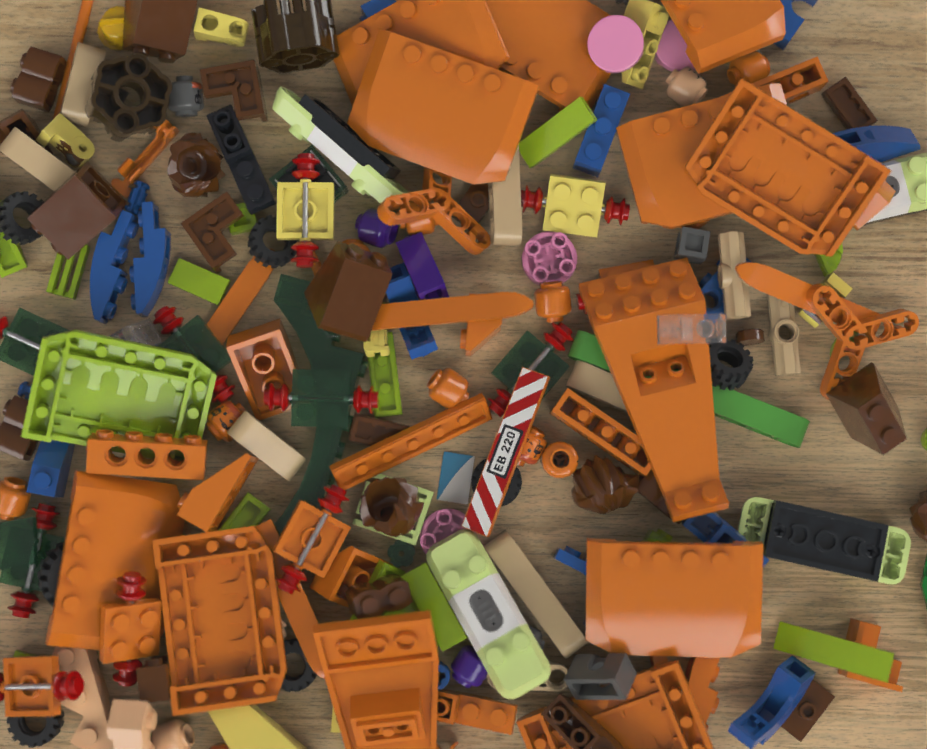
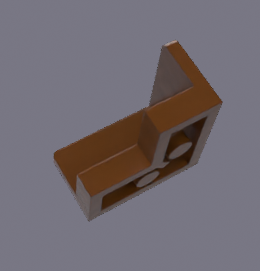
(242, 82)
(206, 230)

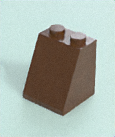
(158, 27)
(77, 211)
(349, 291)
(868, 410)

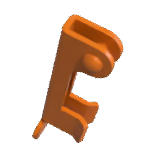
(132, 170)

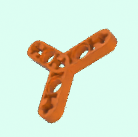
(440, 211)
(845, 329)

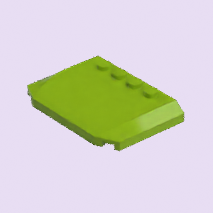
(118, 386)

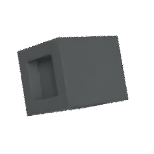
(692, 244)

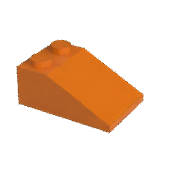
(261, 358)
(212, 498)

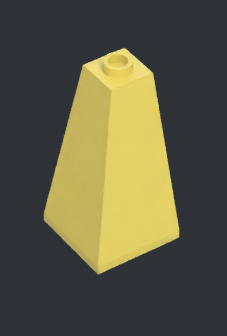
(252, 729)

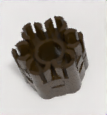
(296, 39)
(143, 77)

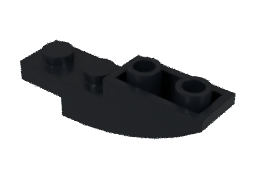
(241, 159)

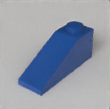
(51, 469)

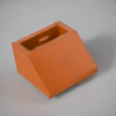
(478, 334)

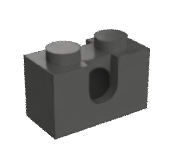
(590, 670)

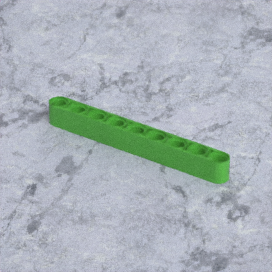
(728, 404)

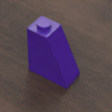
(422, 267)

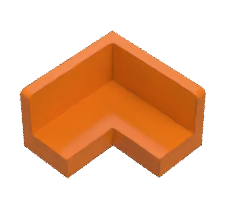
(868, 634)

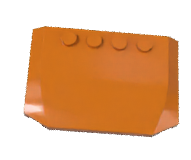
(449, 25)
(725, 28)
(550, 46)
(441, 109)
(656, 158)
(784, 172)
(105, 537)
(674, 597)
(220, 619)
(654, 715)

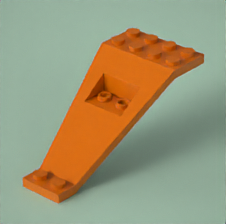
(673, 407)
(382, 679)

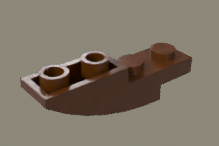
(578, 726)

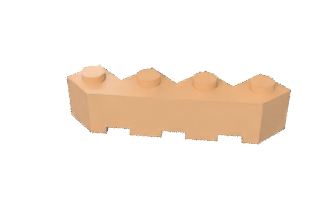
(93, 700)
(131, 724)

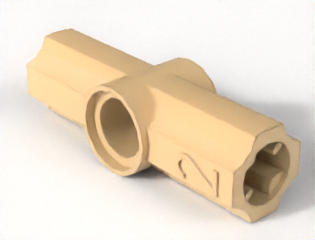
(734, 289)
(784, 351)

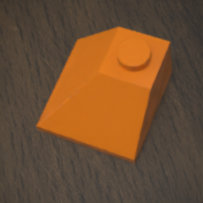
(348, 568)

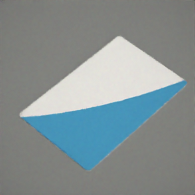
(455, 477)

